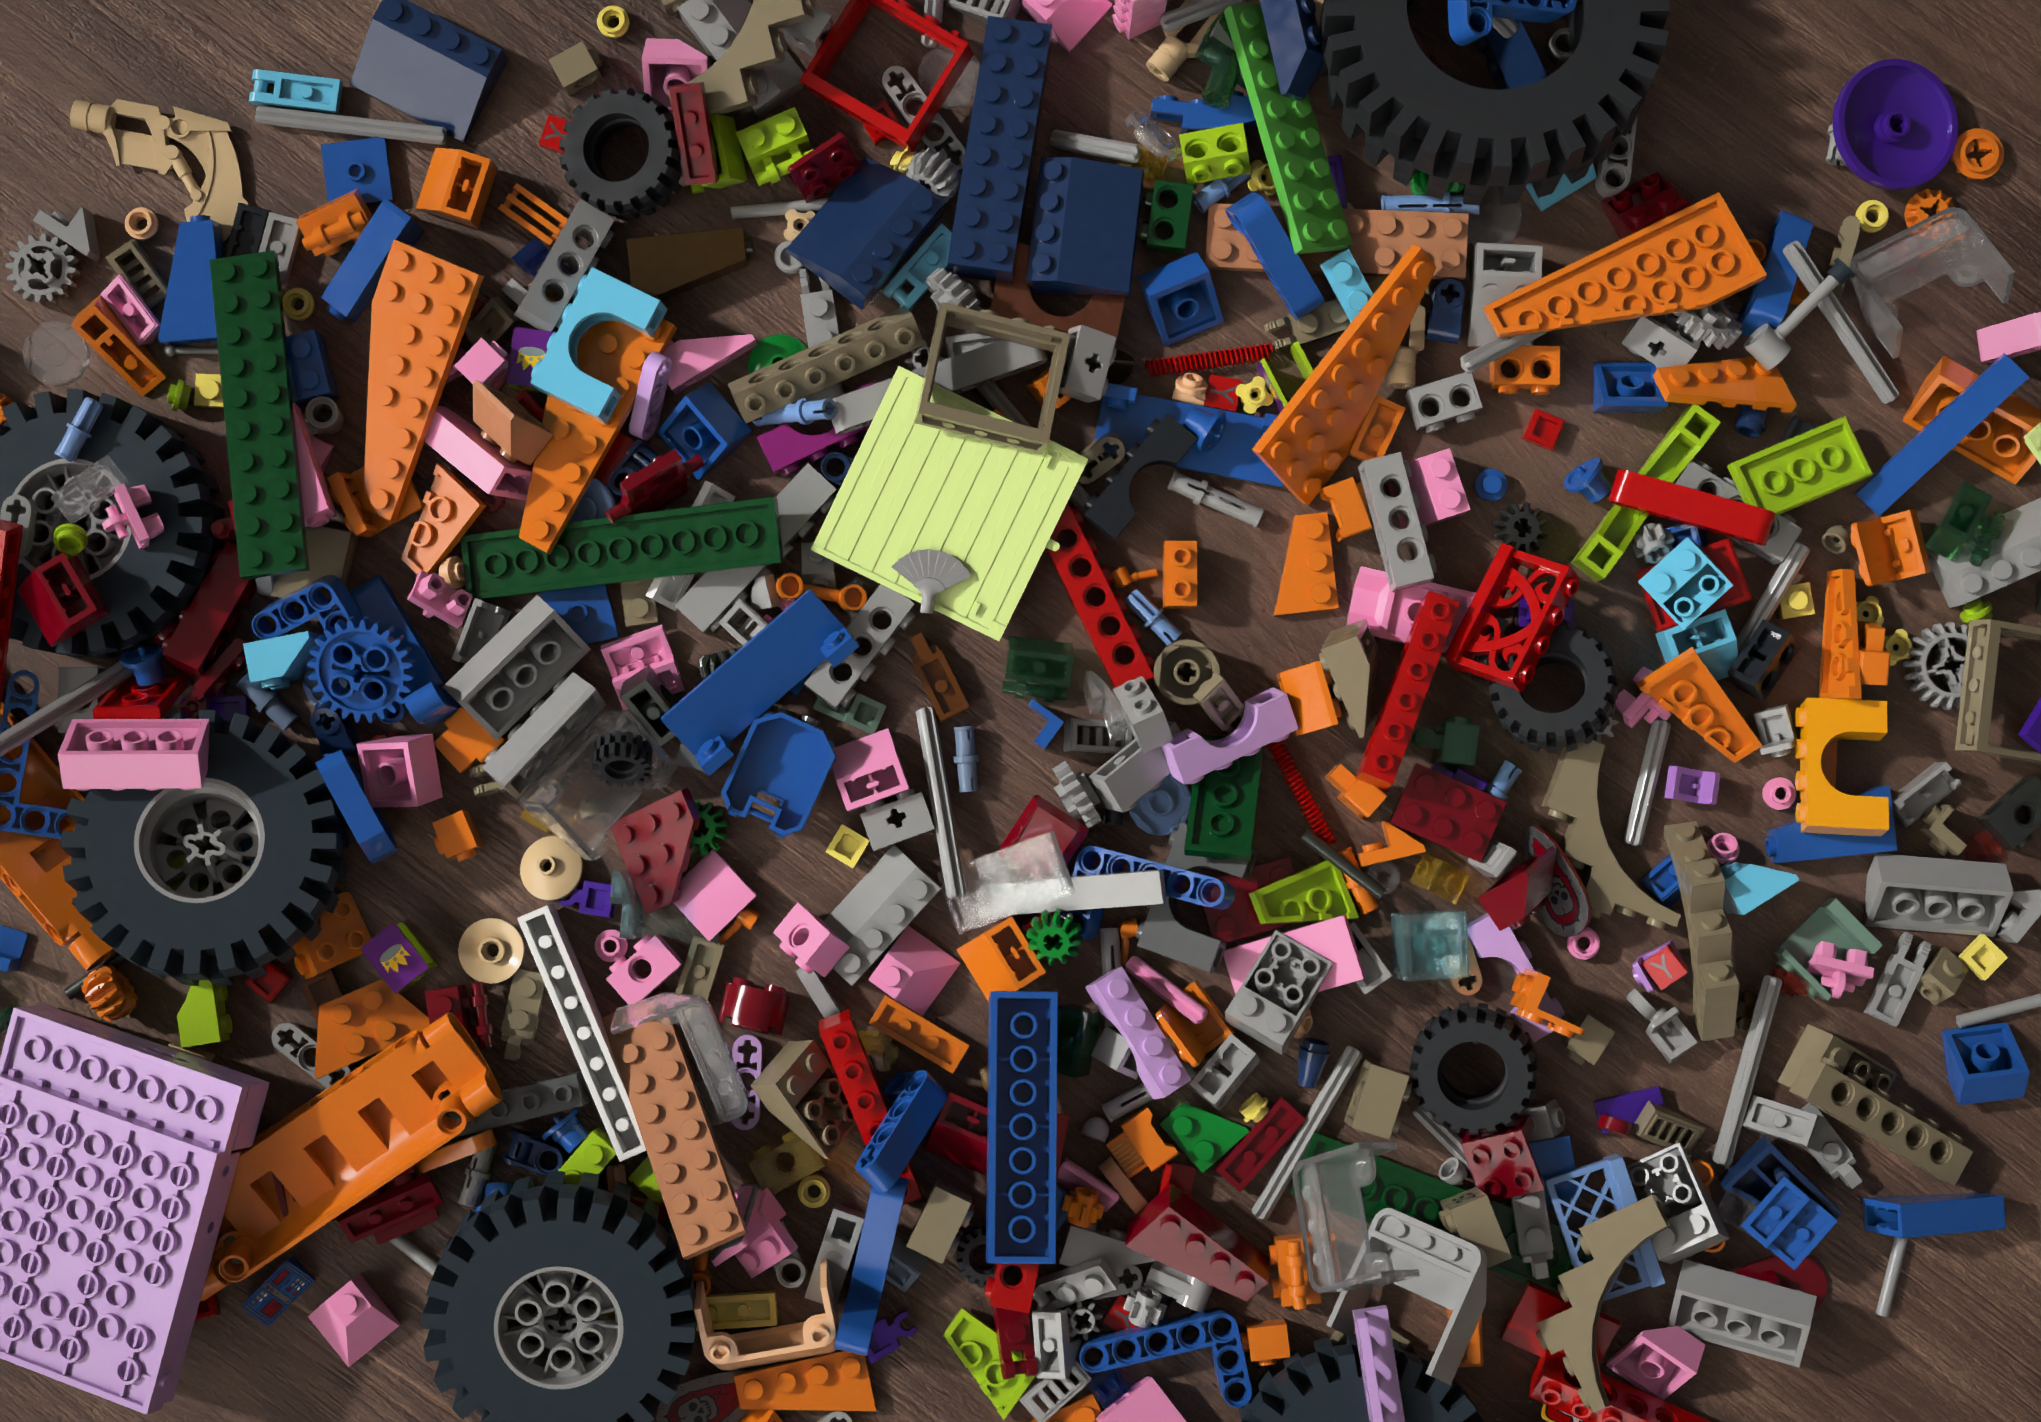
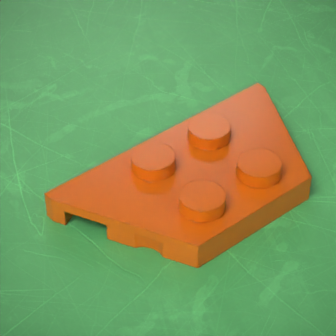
(362, 1026)

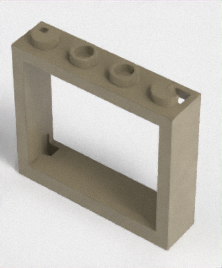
(981, 426)
(1979, 687)

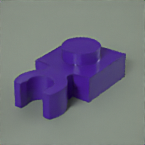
(593, 899)
(885, 1336)

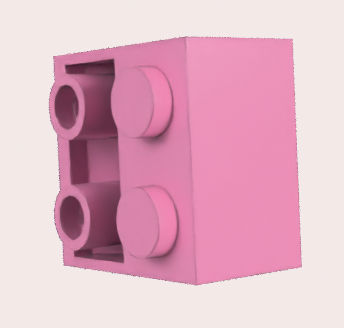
(869, 770)

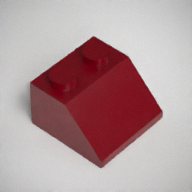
(1520, 891)

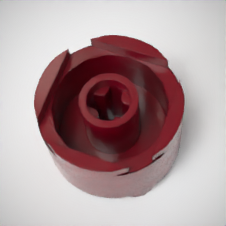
(754, 1007)

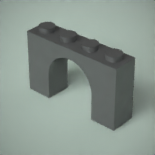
(1164, 929)

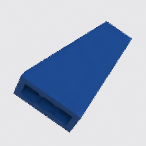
(361, 270)
(189, 302)
(1790, 845)
(1934, 1214)

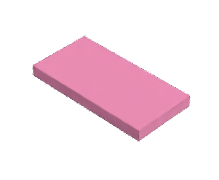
(1327, 938)

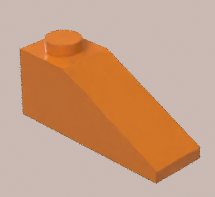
(113, 342)

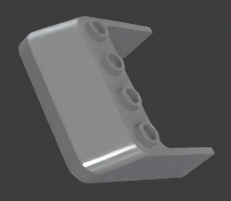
(1450, 1275)

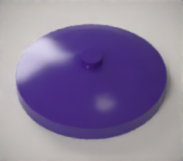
(1895, 124)

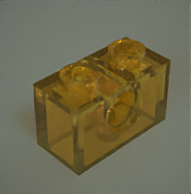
(776, 1178)

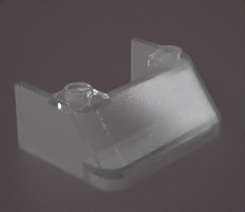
(1918, 255)
(721, 1083)
(1335, 1220)

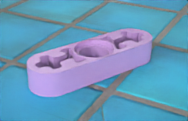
(650, 395)
(739, 1056)

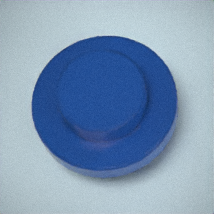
(1490, 485)

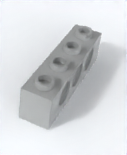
(583, 222)
(1783, 530)
(1399, 572)
(882, 601)

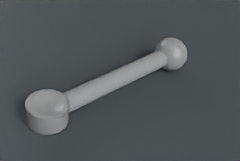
(171, 350)

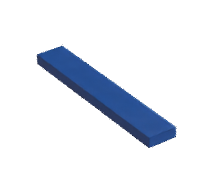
(1942, 434)

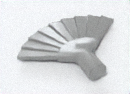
(931, 573)

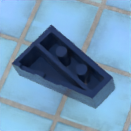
(1511, 60)
(1762, 1169)

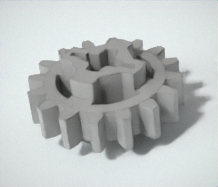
(57, 265)
(951, 290)
(1711, 324)
(1076, 794)

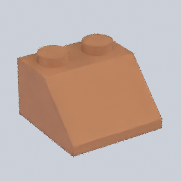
(508, 424)

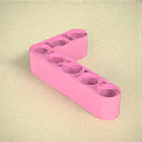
(2010, 337)

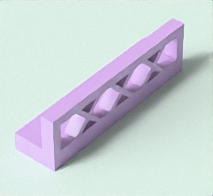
(1378, 1364)

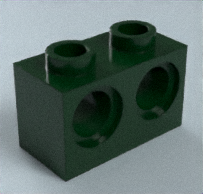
(1174, 218)

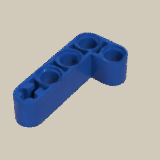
(1474, 18)
(1275, 252)
(1772, 296)
(914, 1108)

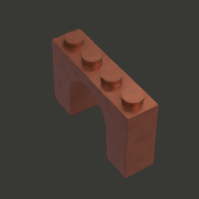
(1015, 301)

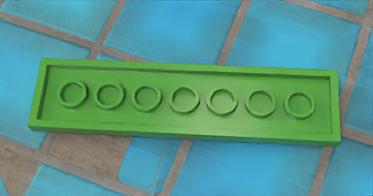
(1289, 141)

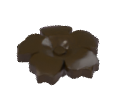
(1745, 1009)

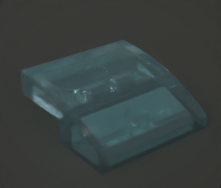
(625, 893)

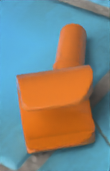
(1122, 577)
(746, 918)
(1128, 929)

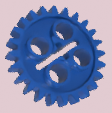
(362, 641)

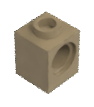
(576, 67)
(1591, 1044)

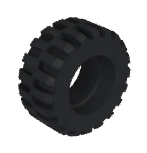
(586, 141)
(1577, 722)
(1465, 1109)

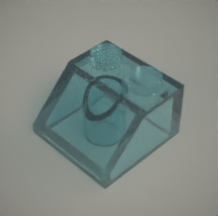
(1430, 945)

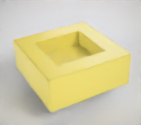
(208, 391)
(1796, 602)
(847, 846)
(1982, 957)

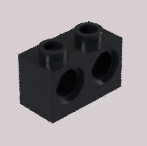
(1763, 660)

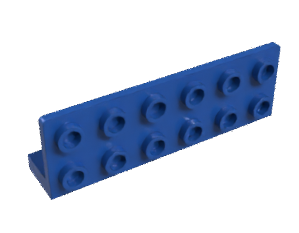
(1232, 457)
(757, 678)

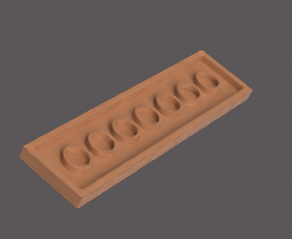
(1377, 237)
(677, 1136)

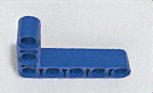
(326, 611)
(428, 700)
(17, 768)
(1113, 861)
(870, 1269)
(1175, 1344)

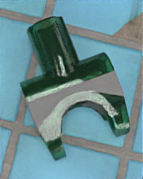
(1219, 53)

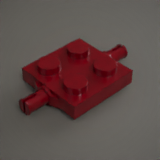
(654, 485)

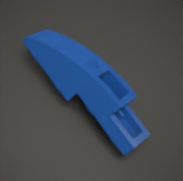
(1200, 116)

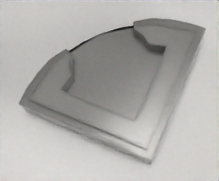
(764, 593)

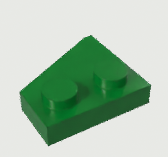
(1202, 1133)

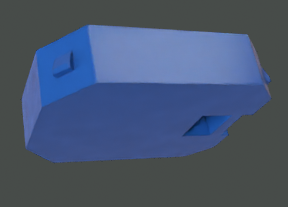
(784, 762)
(350, 797)

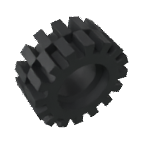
(622, 759)
(965, 1258)

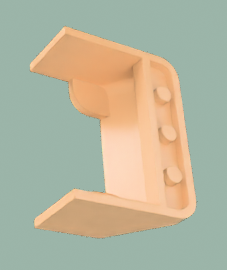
(772, 1344)

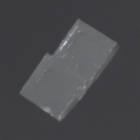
(88, 489)
(1103, 701)

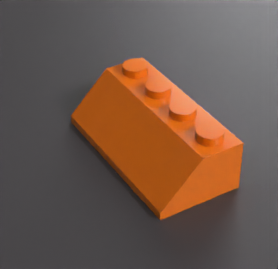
(1994, 442)

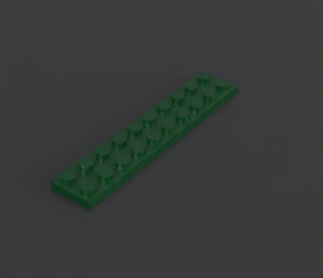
(259, 415)
(627, 550)
(1420, 1198)

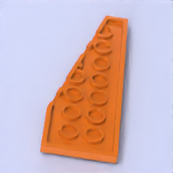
(1660, 270)
(413, 343)
(1329, 408)
(580, 442)

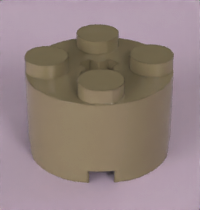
(1173, 658)

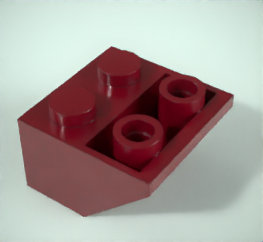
(1643, 205)
(62, 598)
(961, 1132)

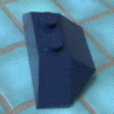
(1294, 44)

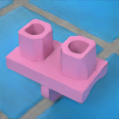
(129, 501)
(439, 599)
(1635, 708)
(1836, 973)

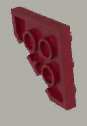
(658, 847)

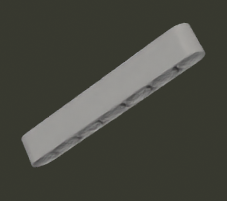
(955, 374)

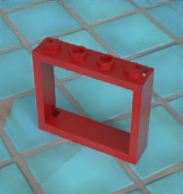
(839, 36)

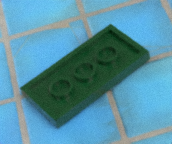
(1225, 810)

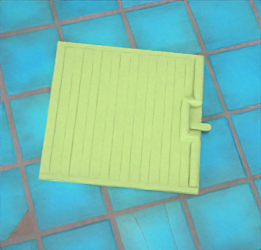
(950, 495)

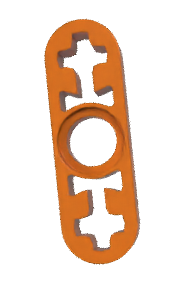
(457, 1150)

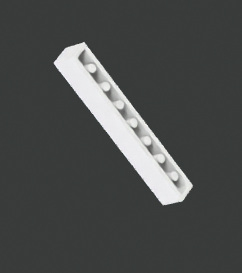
(582, 1026)

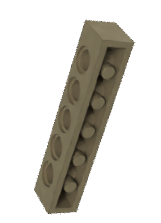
(826, 364)
(1923, 1145)

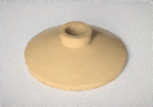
(564, 872)
(474, 950)

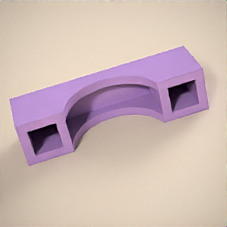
(1265, 720)
(1491, 942)
(1153, 1055)

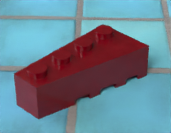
(210, 616)

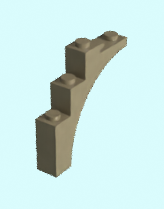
(757, 46)
(1574, 795)
(1708, 931)
(1575, 1329)

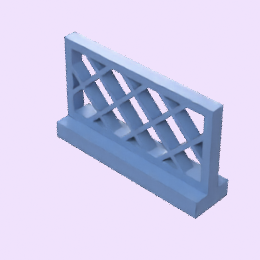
(1622, 1195)

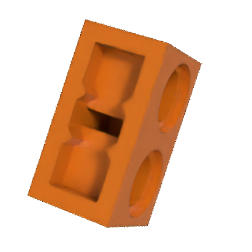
(1525, 378)
(1179, 574)

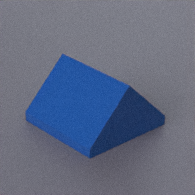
(1626, 388)

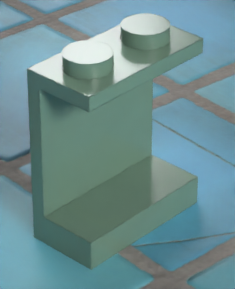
(1827, 923)

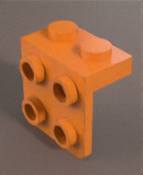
(348, 492)
(1890, 548)
(338, 942)
(1529, 990)
(1193, 1039)

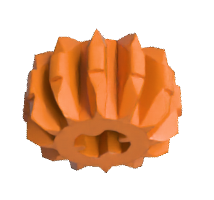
(109, 993)

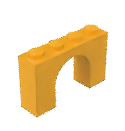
(1822, 806)

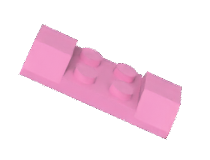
(1393, 613)

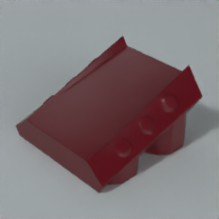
(1044, 817)

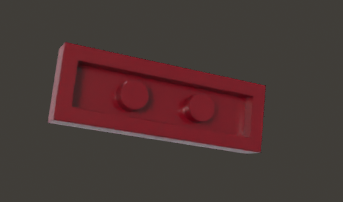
(694, 133)
(1260, 1144)
(390, 1208)

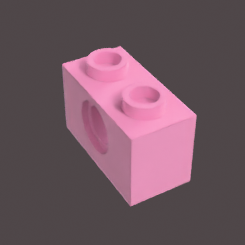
(485, 363)
(810, 940)
(663, 962)

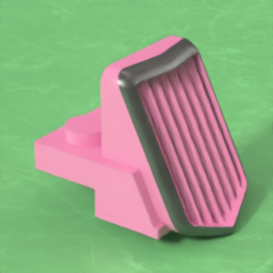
(766, 1236)

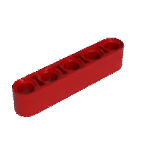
(1692, 507)

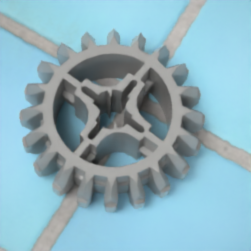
(1943, 653)

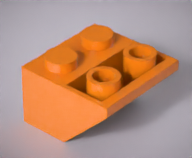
(457, 186)
(1310, 697)
(1001, 958)

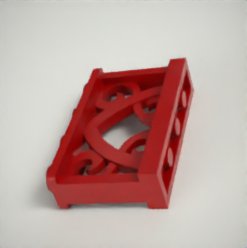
(1535, 637)

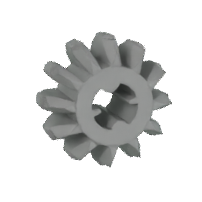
(935, 173)

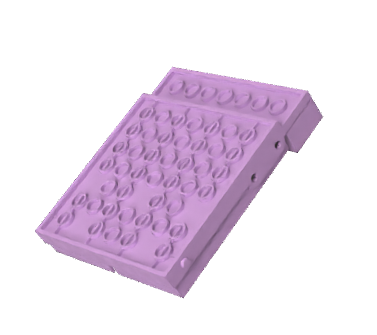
(110, 1200)

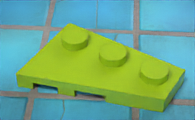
(1305, 897)
(978, 1350)

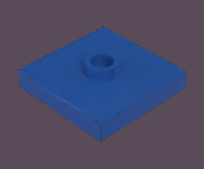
(358, 165)
(586, 612)

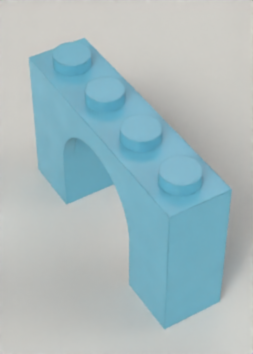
(598, 300)

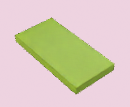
(1801, 468)

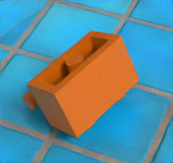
(334, 223)
(1292, 1278)

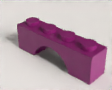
(789, 449)

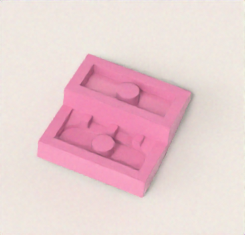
(635, 652)
(713, 895)

